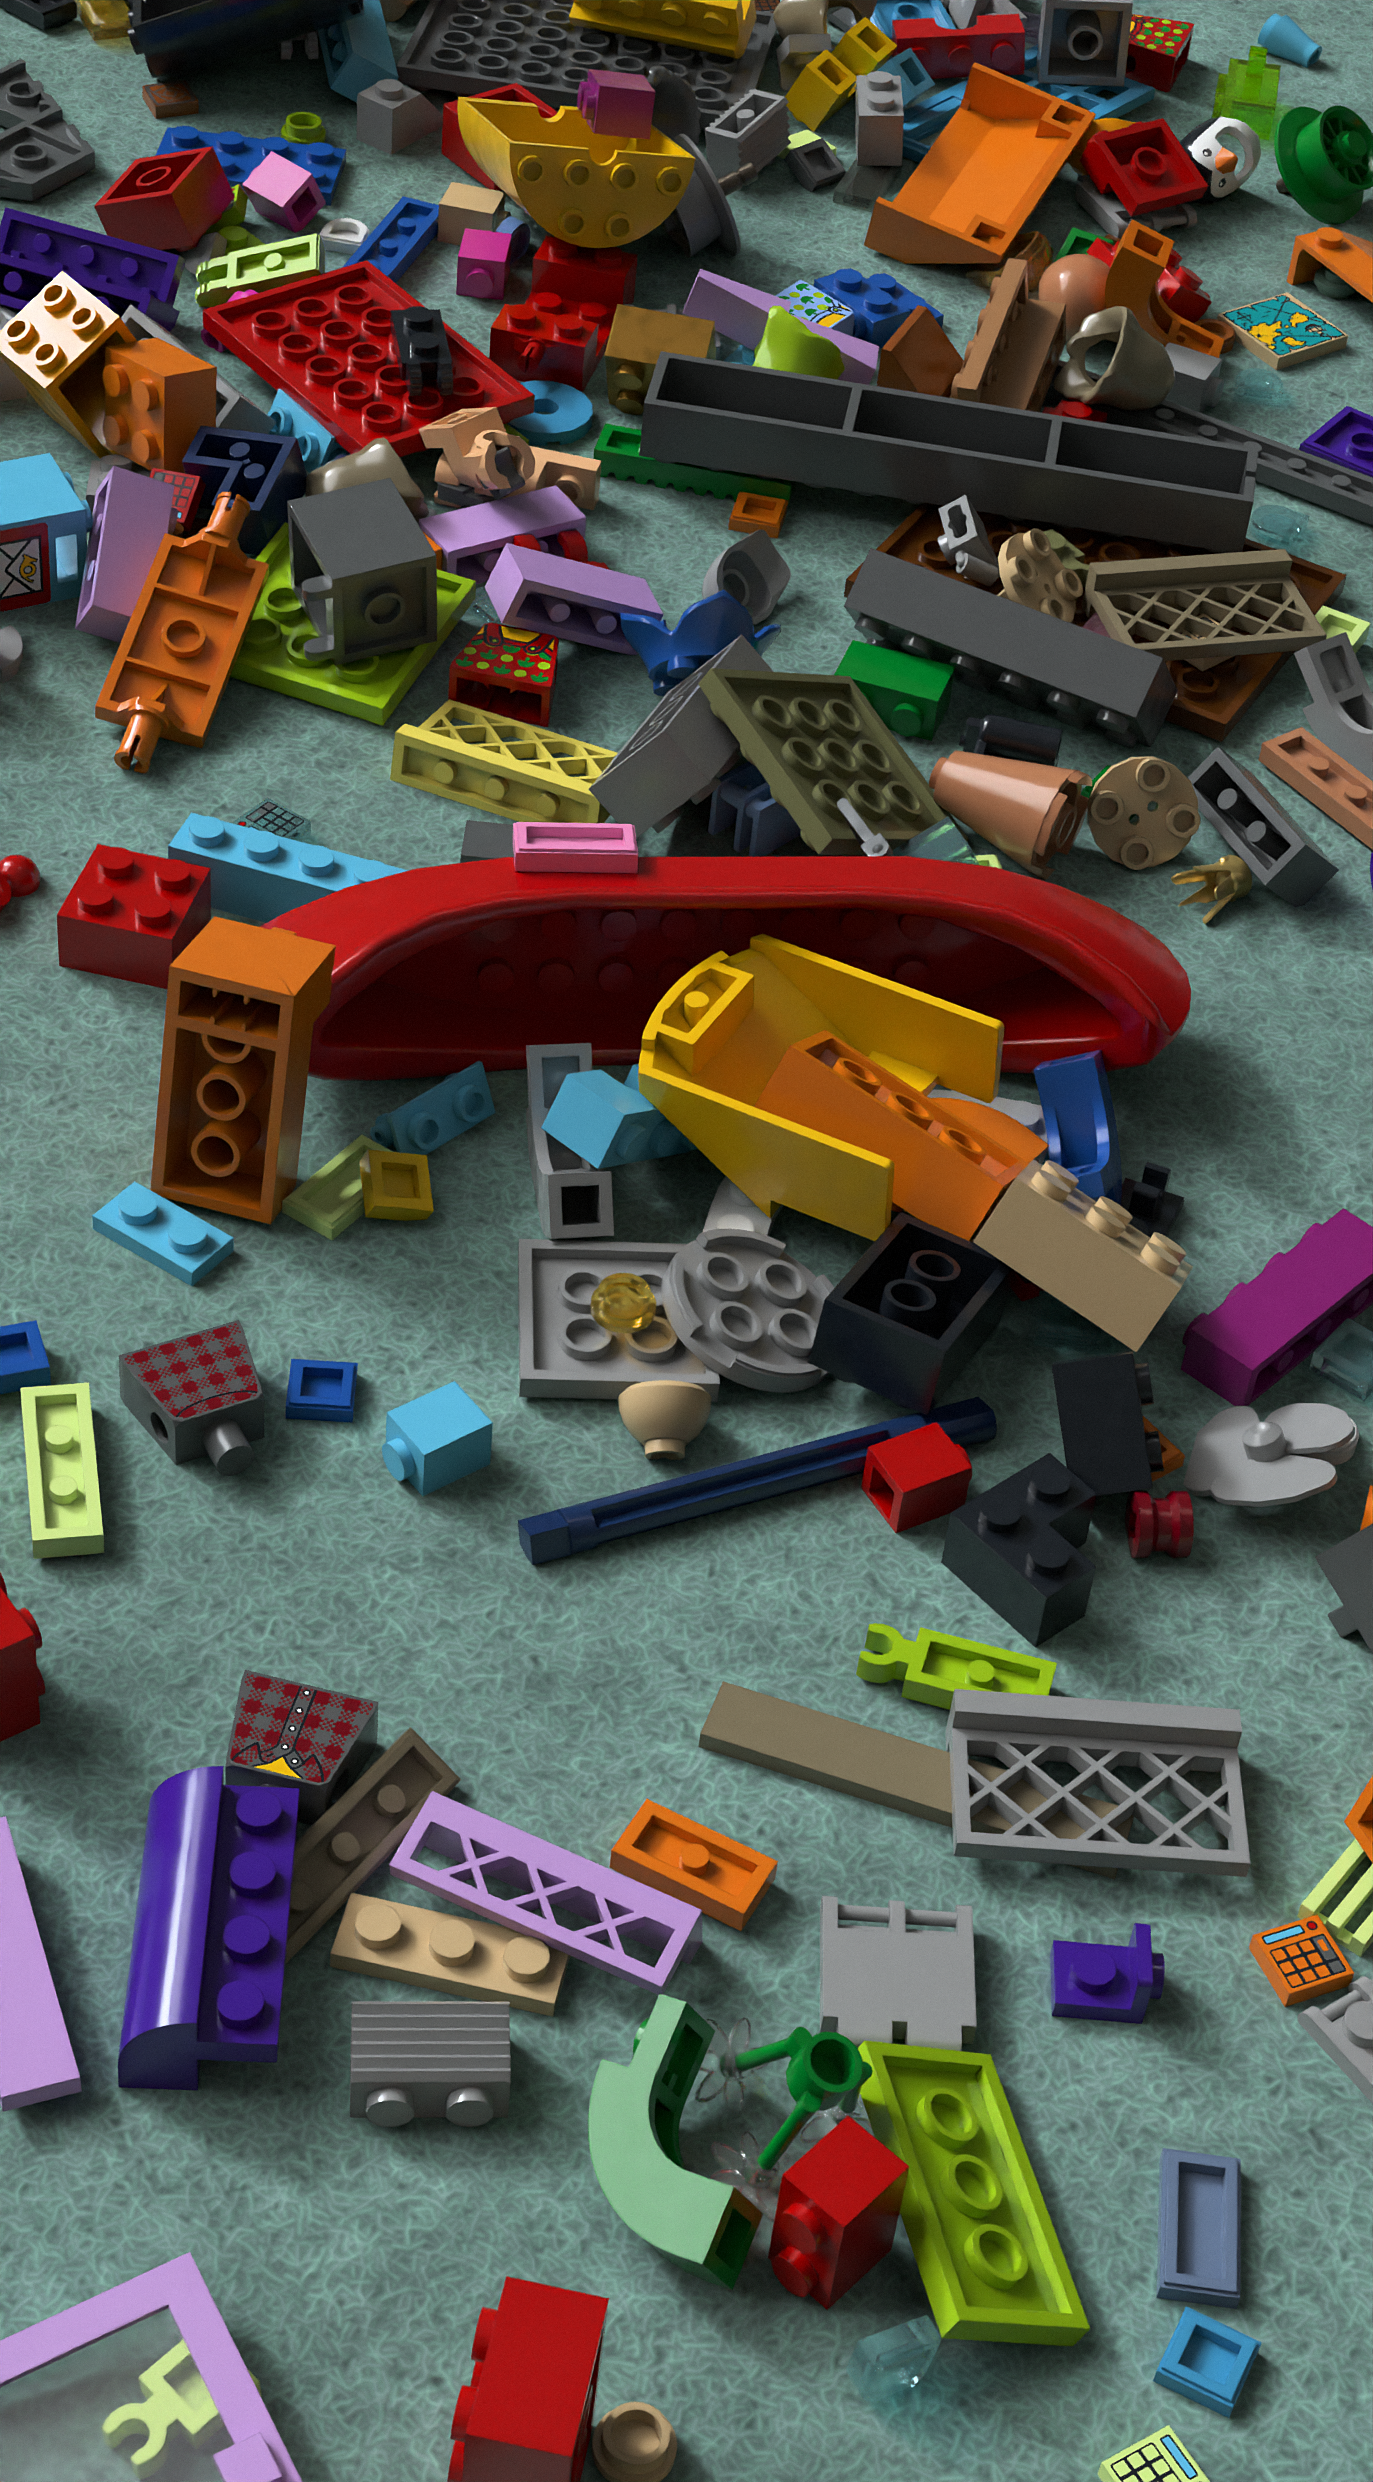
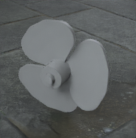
(1252, 1460)

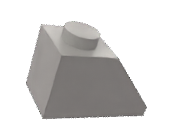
(394, 116)

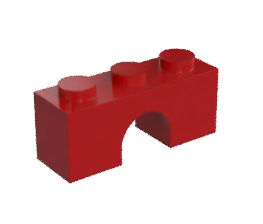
(950, 53)

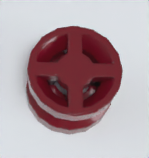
(1159, 1524)

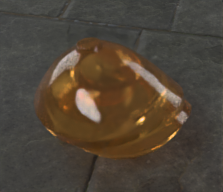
(1027, 246)

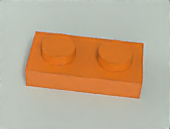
(693, 1864)

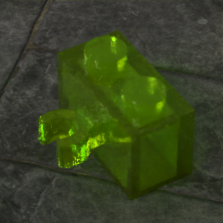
(1249, 92)

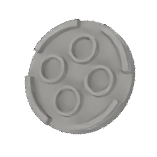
(746, 1309)

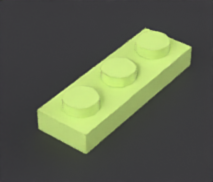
(61, 1471)

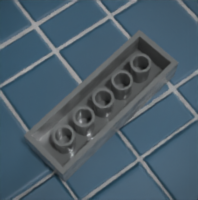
(1013, 649)

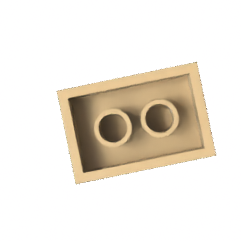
(1085, 1252)

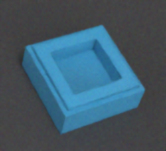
(1207, 2362)

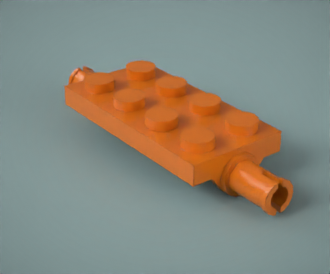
(183, 637)

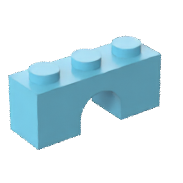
(611, 1121)

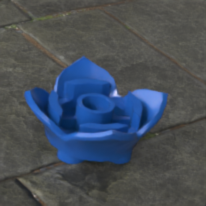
(697, 638)

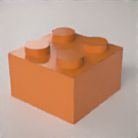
(156, 402)

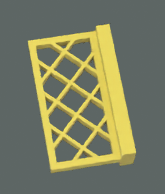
(489, 774)

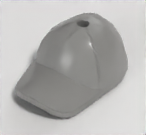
(750, 573)

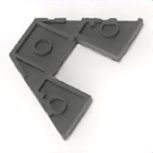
(39, 146)

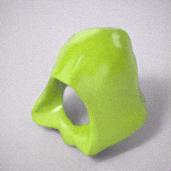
(795, 349)

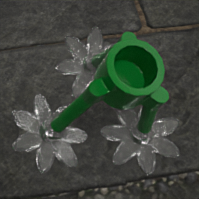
(822, 2080)

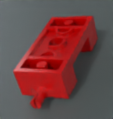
(566, 316)

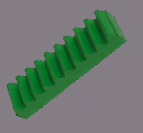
(619, 453)

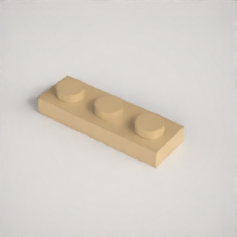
(448, 1954)

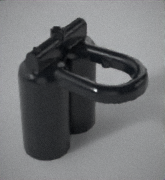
(1012, 739)

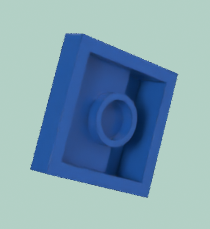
(877, 303)

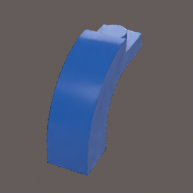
(1082, 1122)

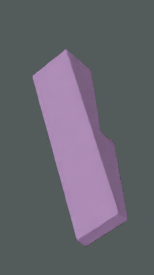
(743, 314)
(33, 2035)

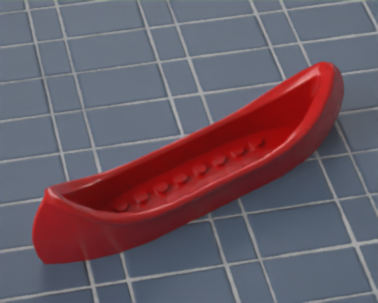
(498, 959)

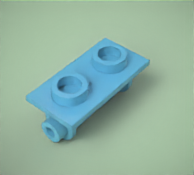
(314, 440)
(437, 1114)

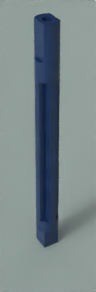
(736, 1484)

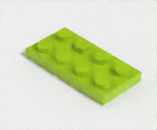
(970, 2198)

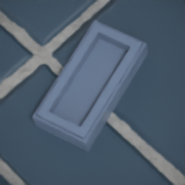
(1199, 2228)

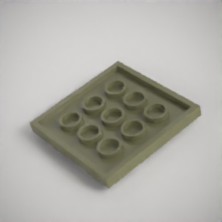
(822, 744)

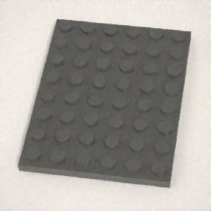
(532, 43)

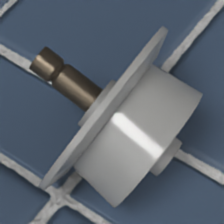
(704, 210)

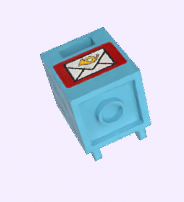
(40, 533)

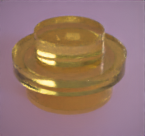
(623, 1303)

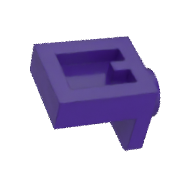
(1106, 1979)

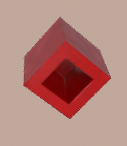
(916, 1477)

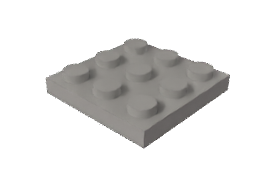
(567, 1350)

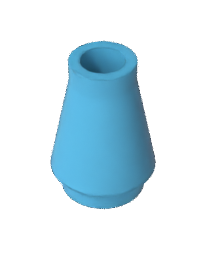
(1288, 41)

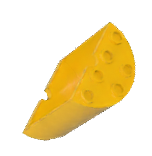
(576, 181)

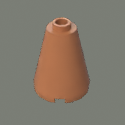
(1014, 804)

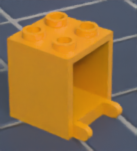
(60, 356)

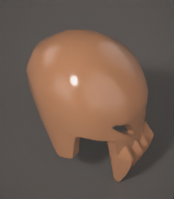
(1079, 284)

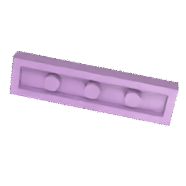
(549, 1877)

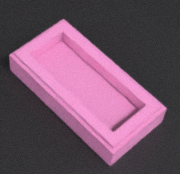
(575, 847)

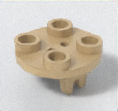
(1037, 576)
(1157, 832)

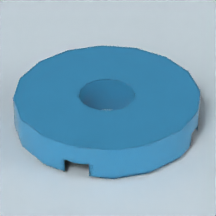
(569, 418)

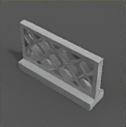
(1095, 1740)

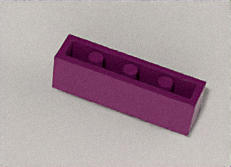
(1283, 1311)

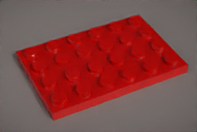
(336, 357)

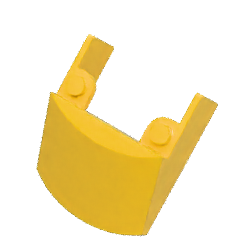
(730, 1026)

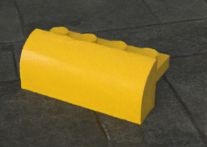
(699, 25)

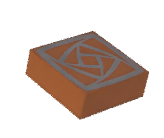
(170, 99)

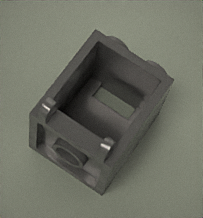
(362, 572)

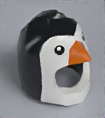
(1218, 163)

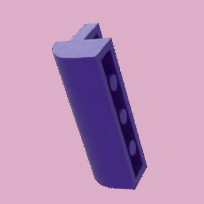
(107, 267)
(208, 1929)

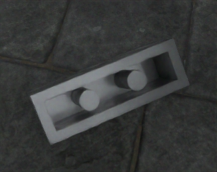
(1260, 829)

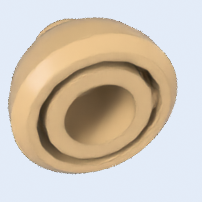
(664, 1415)

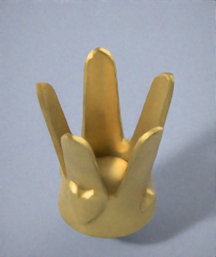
(1224, 882)

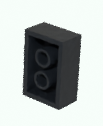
(911, 1313)

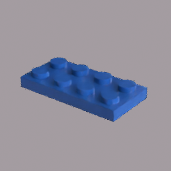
(243, 154)

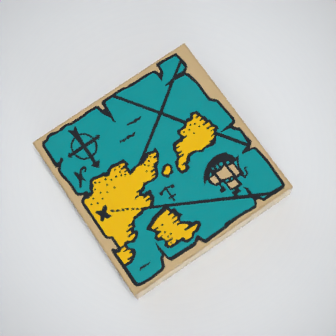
(1283, 331)

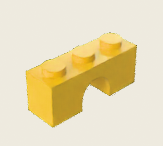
(831, 77)

